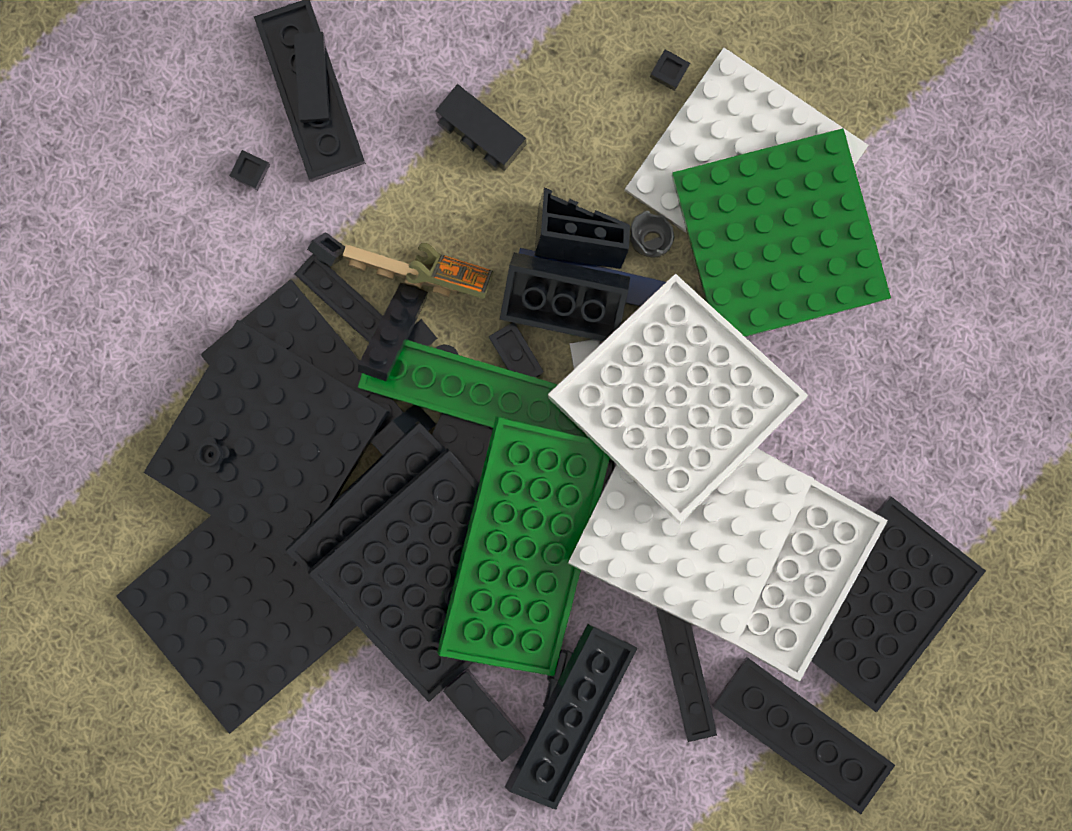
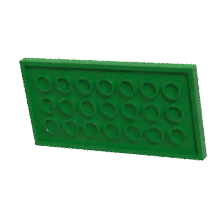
(514, 565)

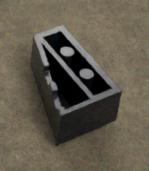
(579, 235)

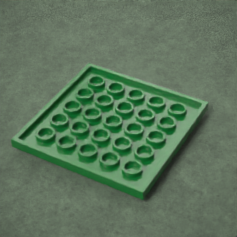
(782, 234)

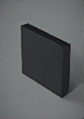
(422, 334)

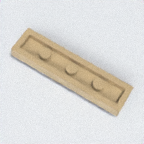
(388, 268)

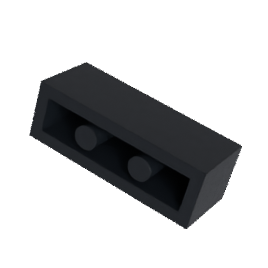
(480, 128)
(485, 715)

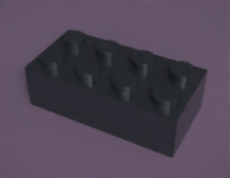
(564, 297)

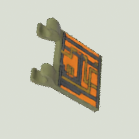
(450, 273)

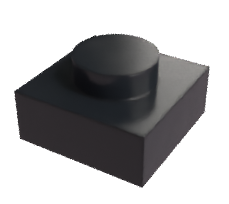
(670, 70)
(249, 170)
(327, 249)

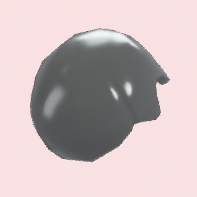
(650, 223)

